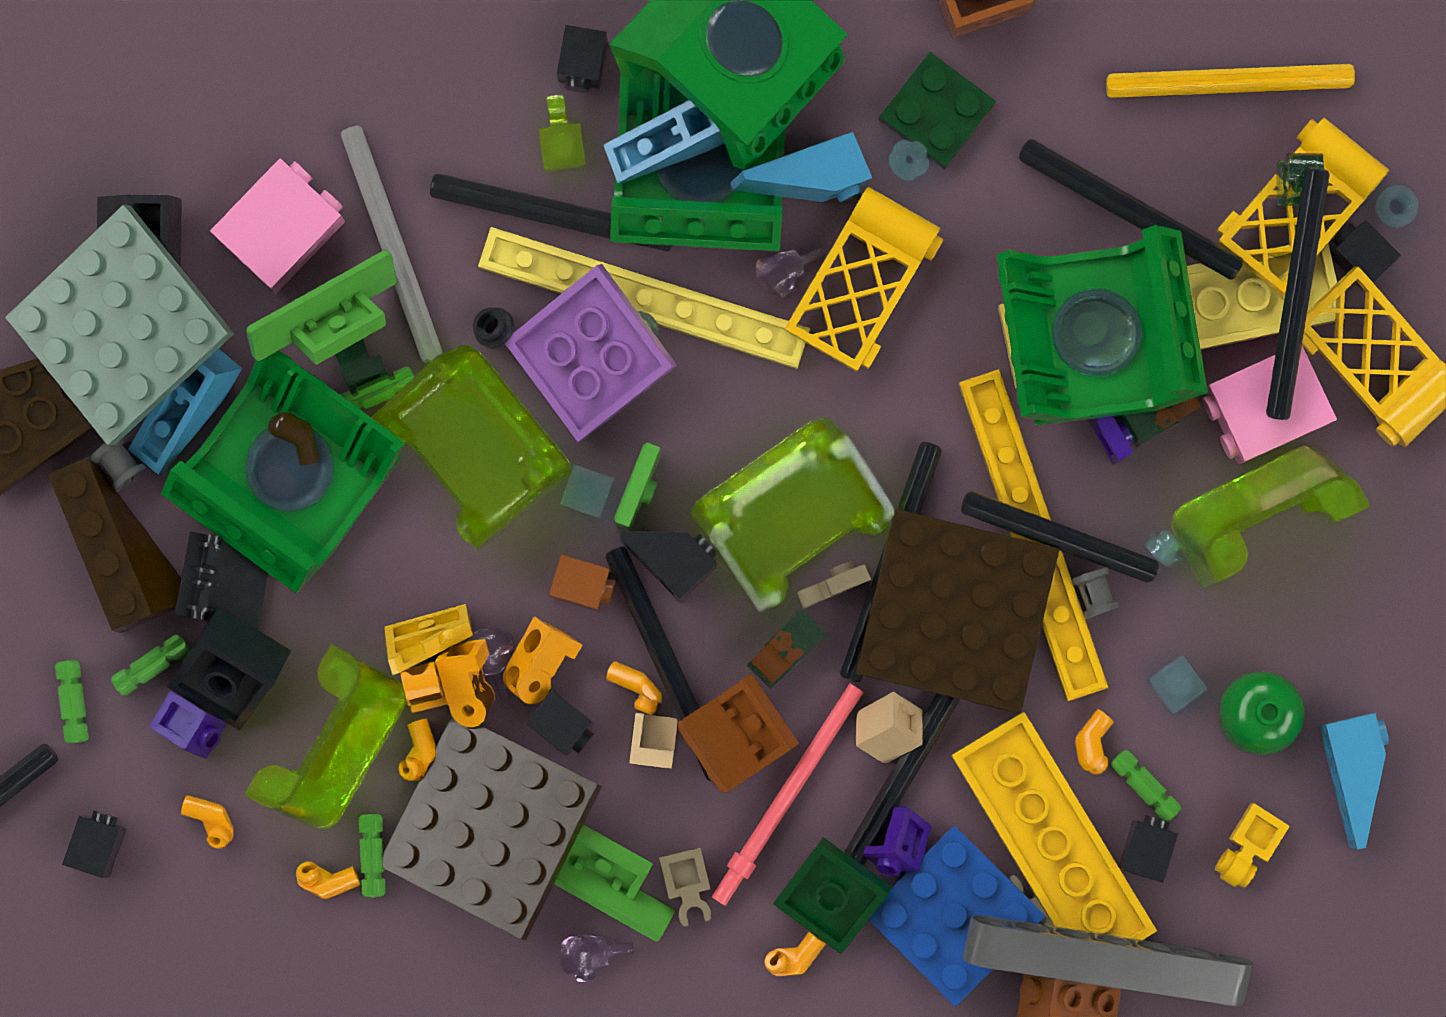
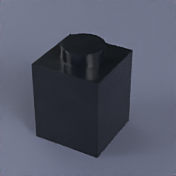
(582, 58)
(1365, 249)
(561, 724)
(94, 844)
(1148, 849)

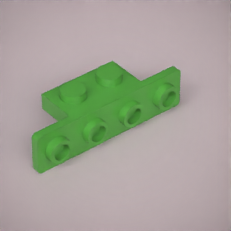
(328, 316)
(610, 881)

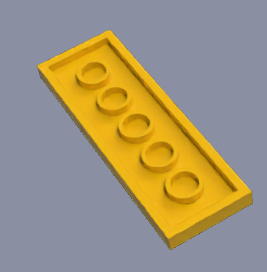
(1050, 833)

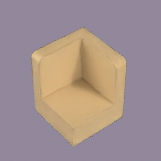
(889, 728)
(653, 740)

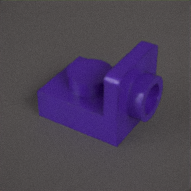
(1113, 437)
(188, 725)
(903, 844)

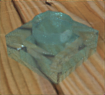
(587, 491)
(1177, 684)

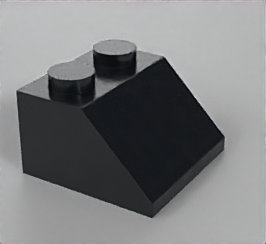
(673, 558)
(229, 668)

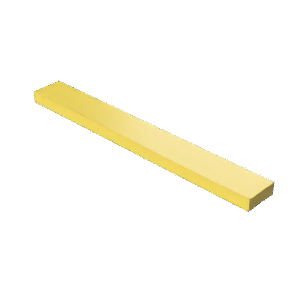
(666, 303)

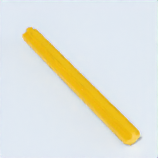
(1230, 80)

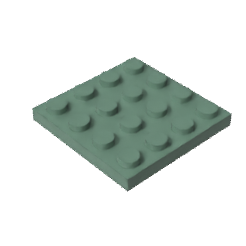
(119, 325)

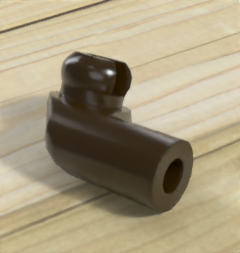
(297, 433)

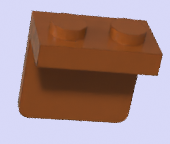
(737, 734)
(1066, 998)

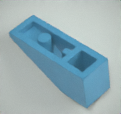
(662, 142)
(811, 174)
(184, 412)
(1356, 764)

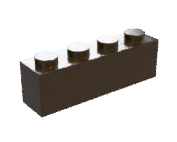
(119, 554)

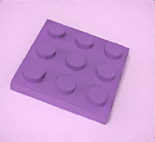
(590, 353)

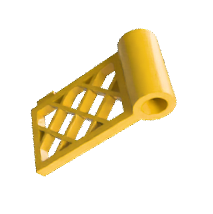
(1352, 176)
(891, 231)
(1412, 401)

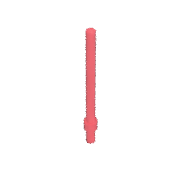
(742, 863)

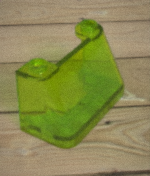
(476, 441)
(791, 509)
(1213, 521)
(344, 748)

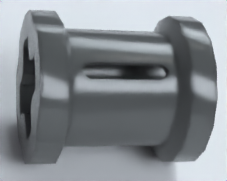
(118, 464)
(1096, 593)

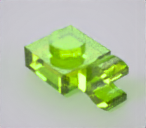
(561, 142)

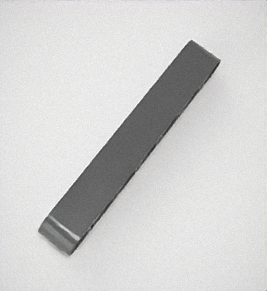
(1107, 960)

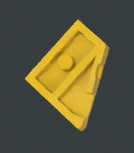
(425, 636)

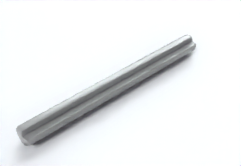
(391, 240)

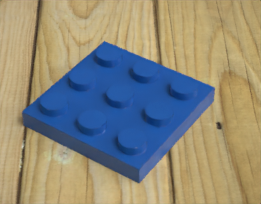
(932, 911)

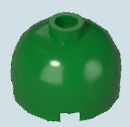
(1261, 713)

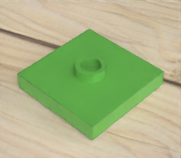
(639, 488)

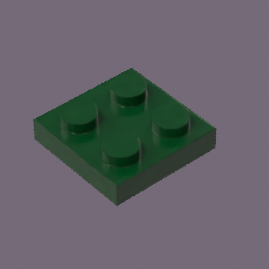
(937, 109)
(832, 895)

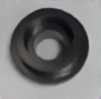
(486, 322)

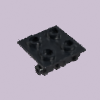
(221, 577)

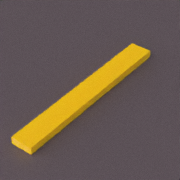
(1018, 486)

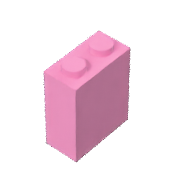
(279, 224)
(1241, 407)

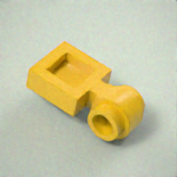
(1258, 836)

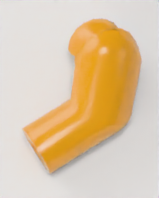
(637, 682)
(1089, 744)
(421, 754)
(214, 818)
(323, 883)
(794, 959)

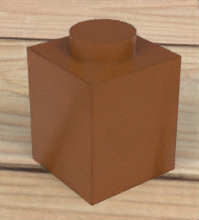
(582, 583)

